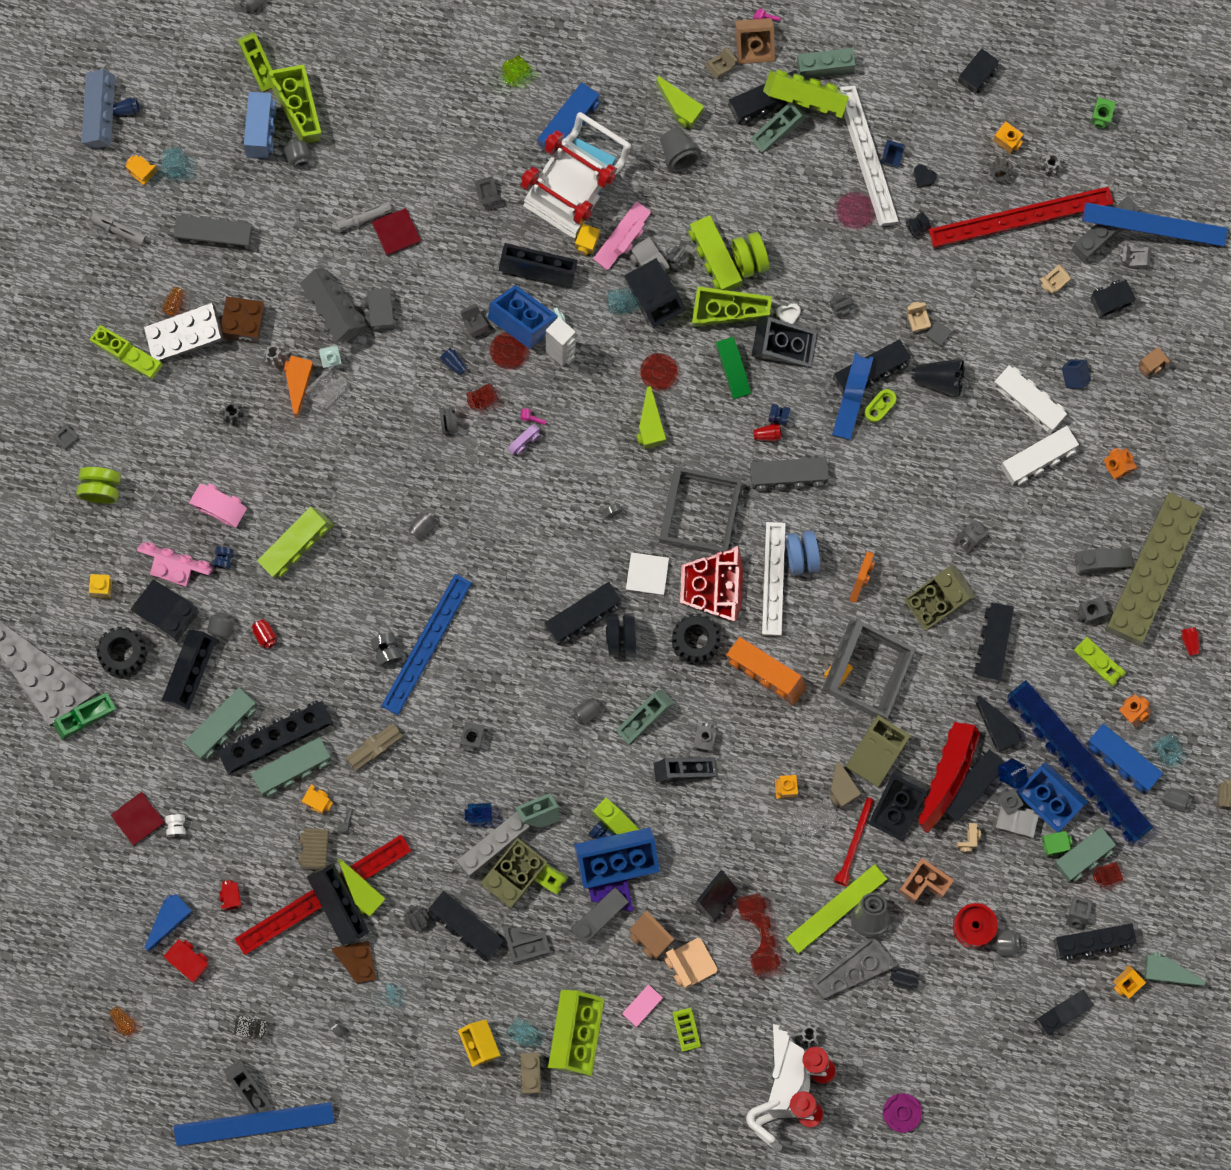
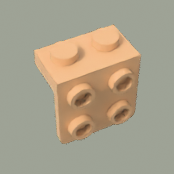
(690, 963)

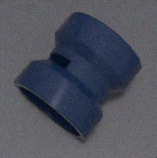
(774, 414)
(223, 558)
(600, 831)

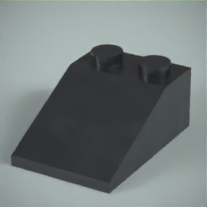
(783, 342)
(165, 610)
(899, 804)
(717, 897)

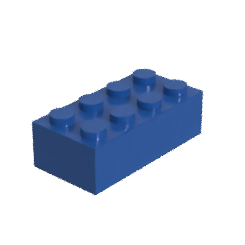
(617, 857)

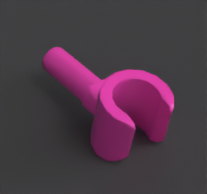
(761, 14)
(526, 416)

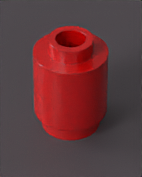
(264, 634)

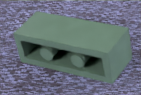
(826, 63)
(1085, 855)

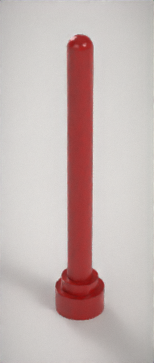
(842, 877)

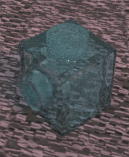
(174, 163)

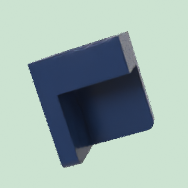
(892, 154)
(1076, 373)

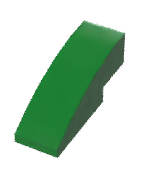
(732, 367)
(83, 716)

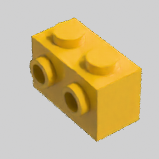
(479, 1043)

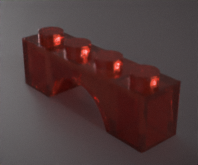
(752, 909)

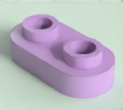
(530, 434)

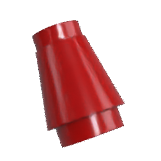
(768, 433)
(1191, 640)

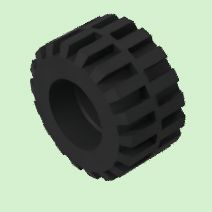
(695, 655)
(126, 667)

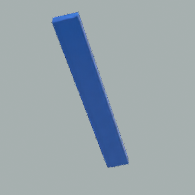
(1154, 224)
(426, 644)
(253, 1123)

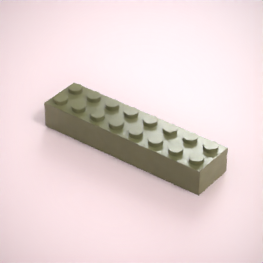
(1154, 569)

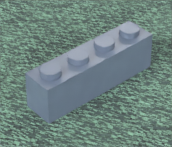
(98, 109)

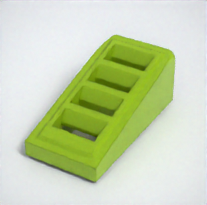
(680, 1013)

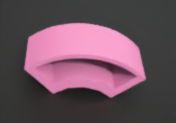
(218, 505)

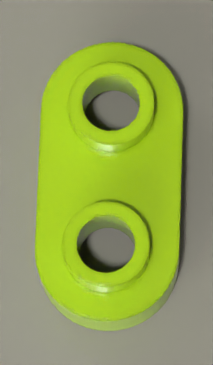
(880, 406)

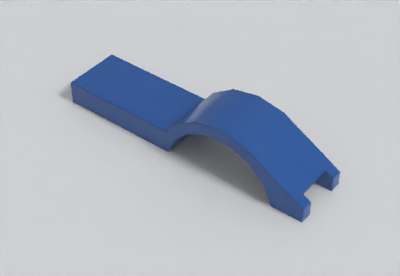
(852, 396)

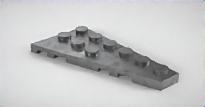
(44, 680)

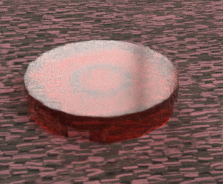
(507, 351)
(658, 371)

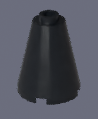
(941, 376)

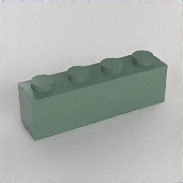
(220, 725)
(291, 766)

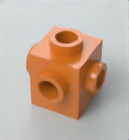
(1120, 463)
(1135, 710)

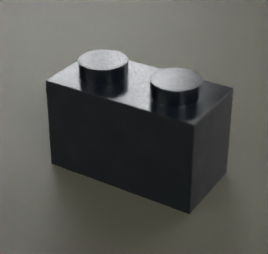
(978, 71)
(1112, 298)

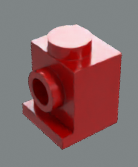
(230, 895)

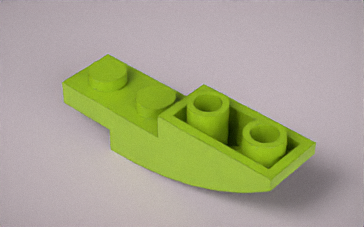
(125, 352)

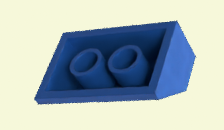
(521, 316)
(1051, 797)

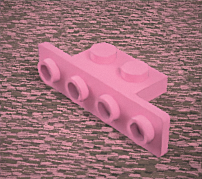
(622, 236)
(173, 566)

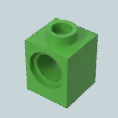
(1105, 106)
(1056, 843)

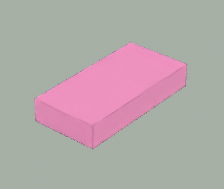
(642, 1005)

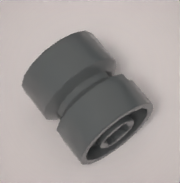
(386, 656)

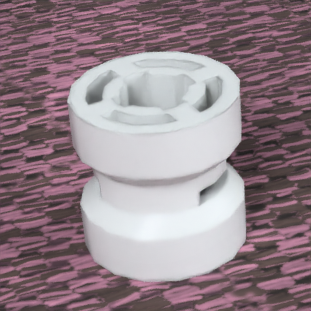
(175, 825)

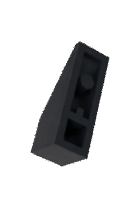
(1000, 729)
(684, 769)
(1064, 1013)

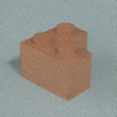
(925, 877)

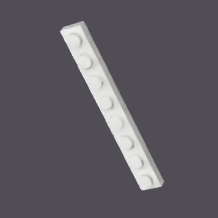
(868, 159)

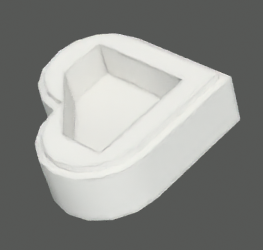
(788, 313)

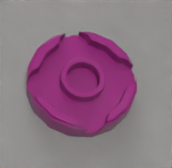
(902, 1119)

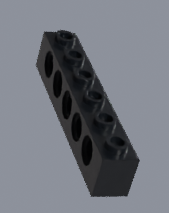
(269, 746)

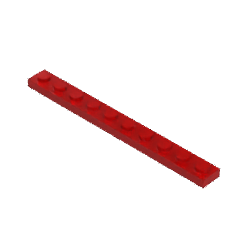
(1018, 217)
(309, 902)

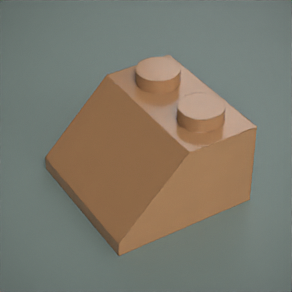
(755, 40)
(650, 936)

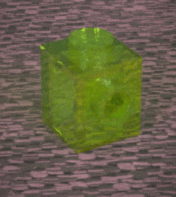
(515, 70)

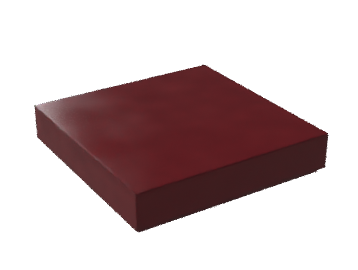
(396, 232)
(137, 819)

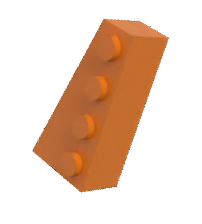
(766, 670)

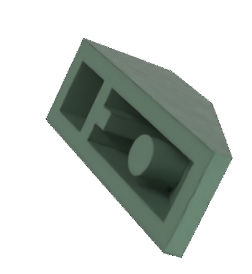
(779, 126)
(645, 715)
(1165, 970)

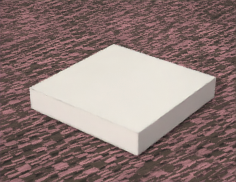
(647, 574)

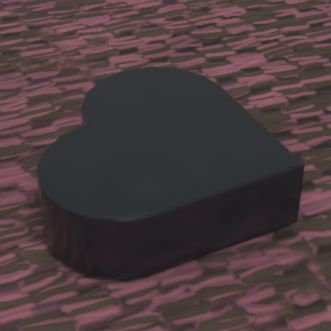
(923, 176)

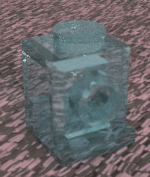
(620, 299)
(1170, 742)
(522, 1032)

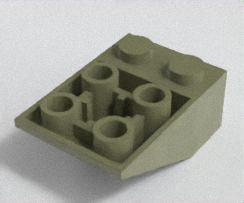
(940, 597)
(878, 751)
(513, 874)

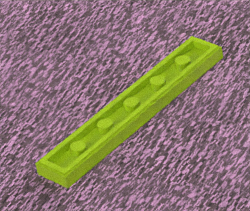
(836, 909)

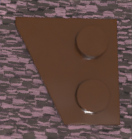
(357, 961)

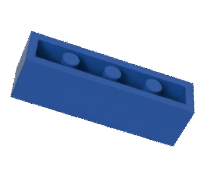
(582, 100)
(1124, 758)

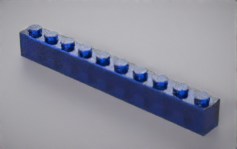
(1079, 762)

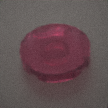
(854, 210)

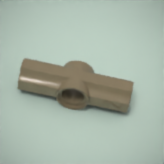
(374, 746)

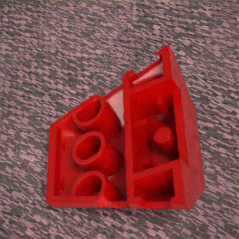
(714, 584)

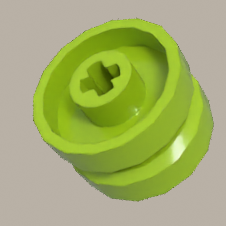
(750, 254)
(98, 485)

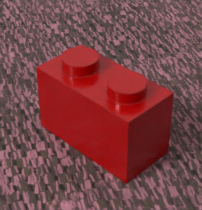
(186, 960)

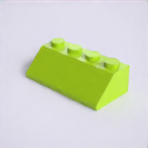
(576, 1032)

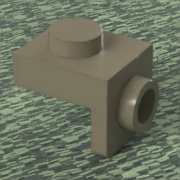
(721, 64)

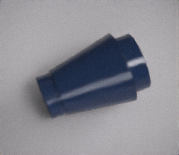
(126, 107)
(452, 360)

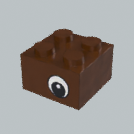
(242, 319)

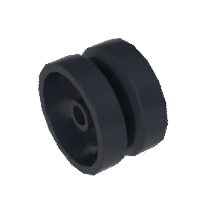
(621, 634)

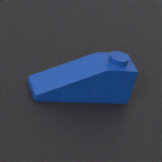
(170, 916)

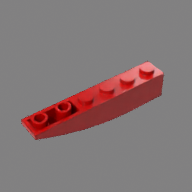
(949, 772)

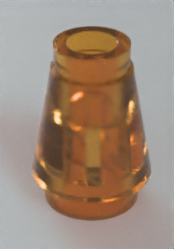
(173, 301)
(122, 1021)

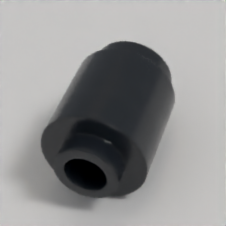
(904, 978)

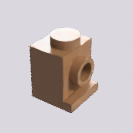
(1153, 362)

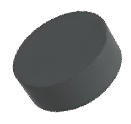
(612, 510)
(336, 1028)

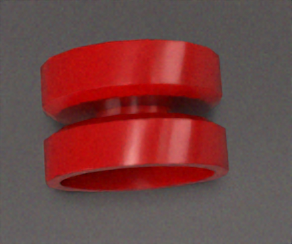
(976, 914)

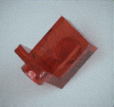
(482, 397)
(1107, 875)

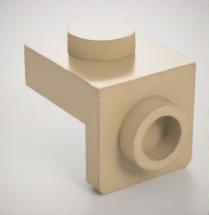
(1055, 279)
(918, 317)
(973, 836)

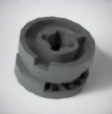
(450, 419)

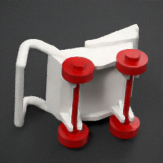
(570, 179)
(791, 1086)

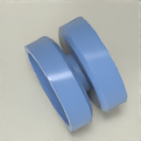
(805, 552)

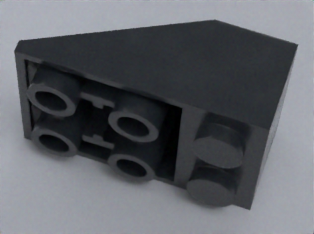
(654, 293)

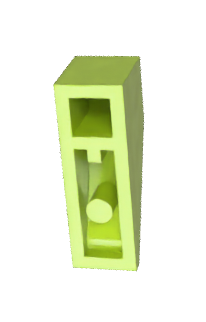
(255, 58)
(682, 106)
(650, 427)
(613, 817)
(363, 894)

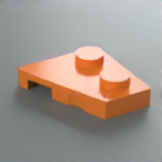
(862, 579)

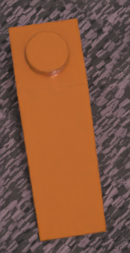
(298, 376)

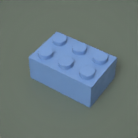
(259, 125)

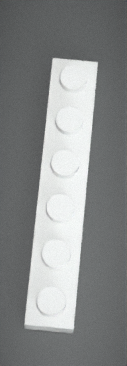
(773, 579)

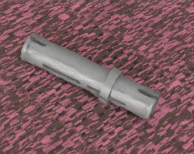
(364, 216)
(99, 220)

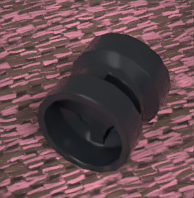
(918, 224)

